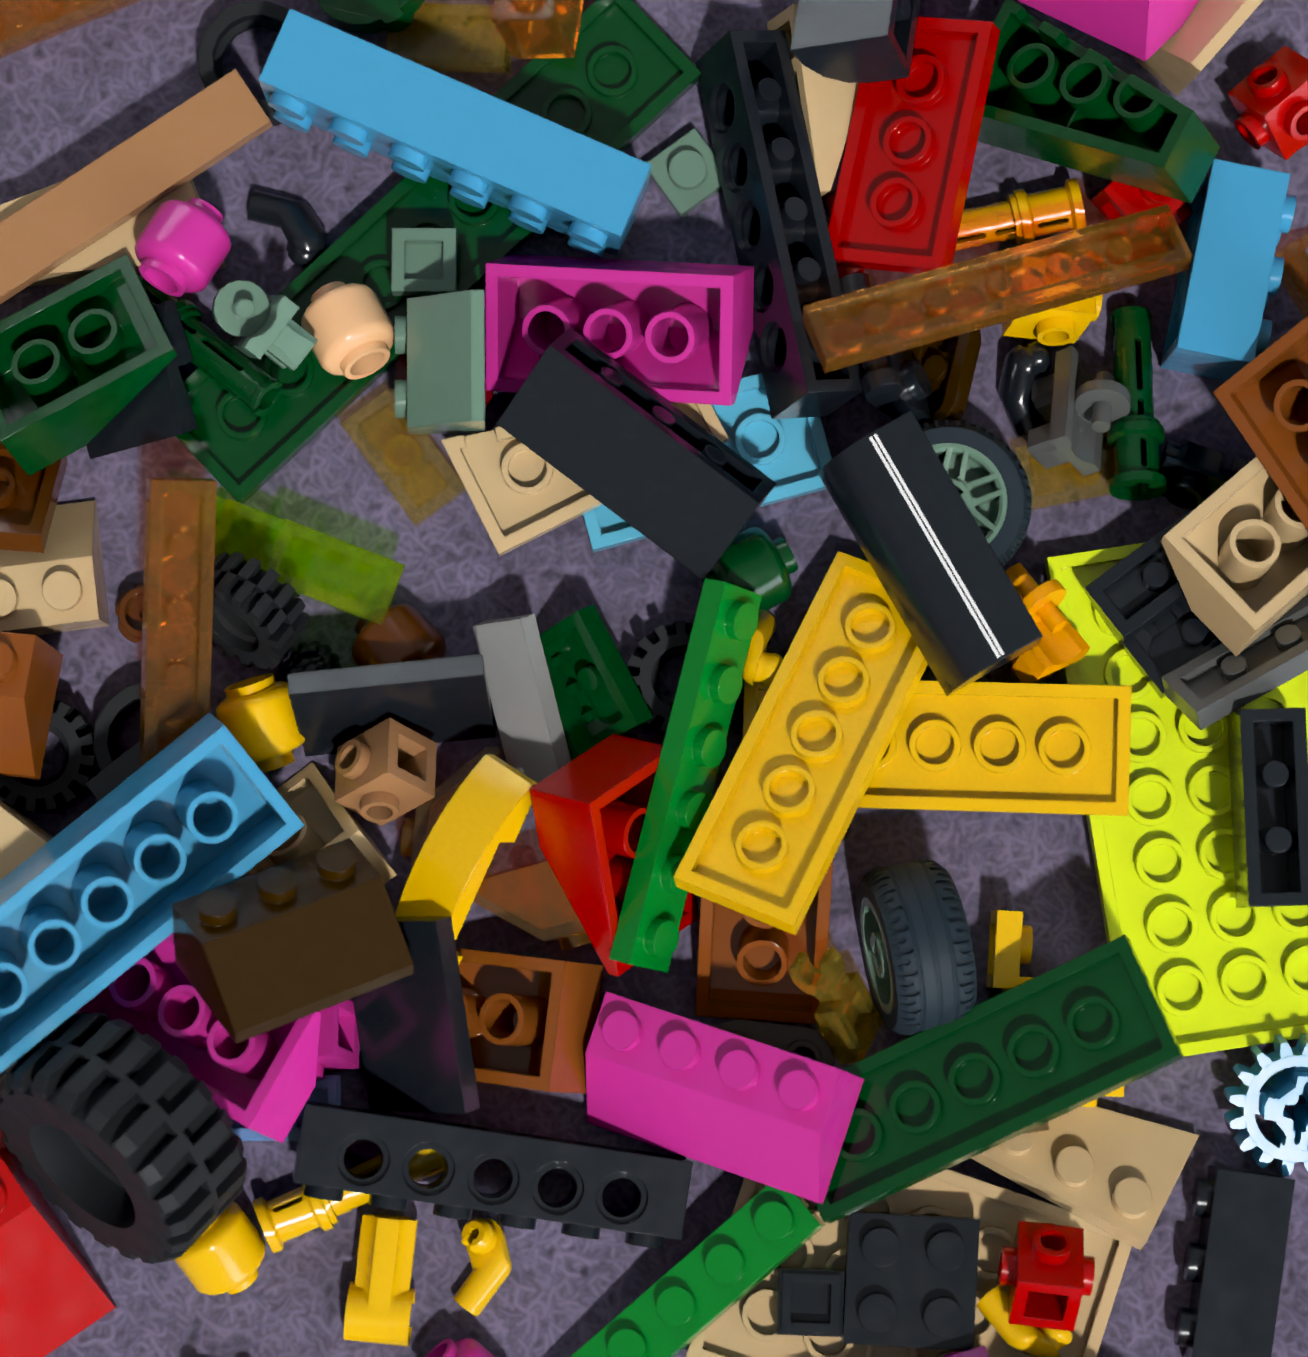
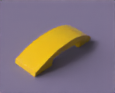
(463, 841)

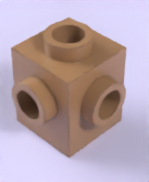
(385, 772)

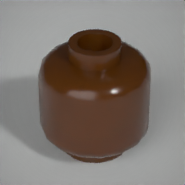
(400, 638)

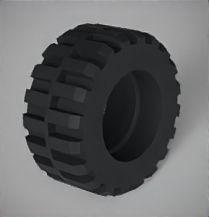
(121, 1137)

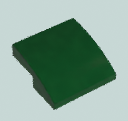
(590, 682)

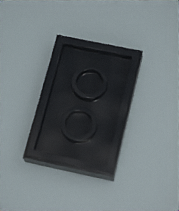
(433, 697)
(418, 1030)

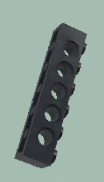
(774, 214)
(658, 1178)

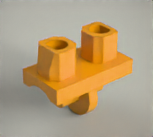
(1060, 640)

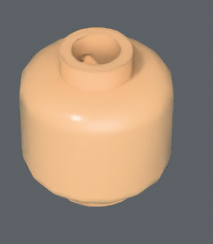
(350, 329)

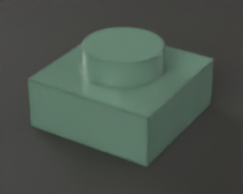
(686, 173)
(424, 261)

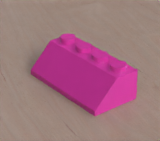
(664, 322)
(255, 1081)
(718, 1097)

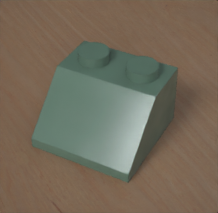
(443, 363)

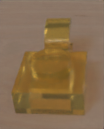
(845, 1008)

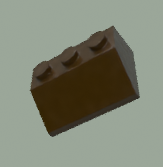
(290, 940)

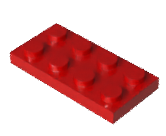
(914, 152)

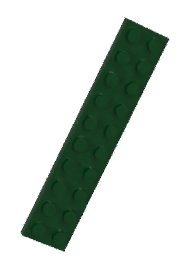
(610, 92)

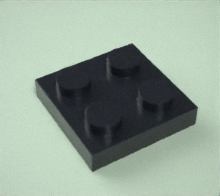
(910, 1280)

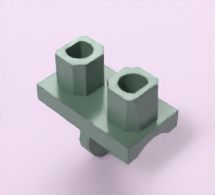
(261, 324)

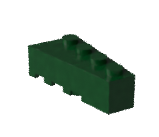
(1087, 114)

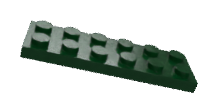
(999, 1073)

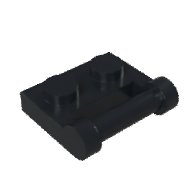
(896, 380)

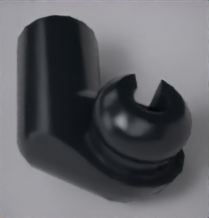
(296, 221)
(1017, 382)

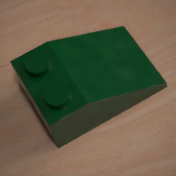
(76, 363)

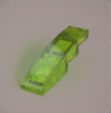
(310, 560)

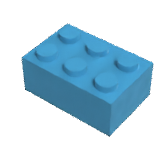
(1232, 271)

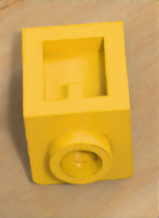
(1008, 948)

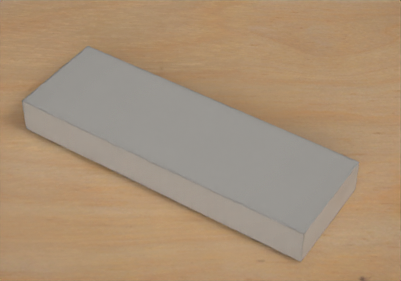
(522, 695)

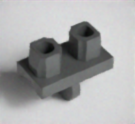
(1079, 412)

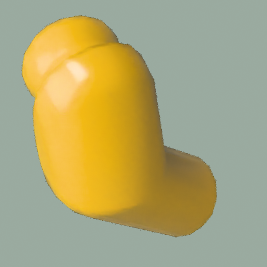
(761, 665)
(489, 1263)
(1029, 1339)

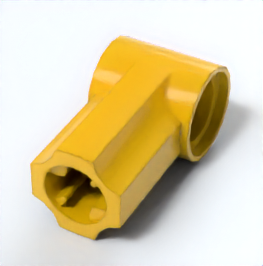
(382, 1291)

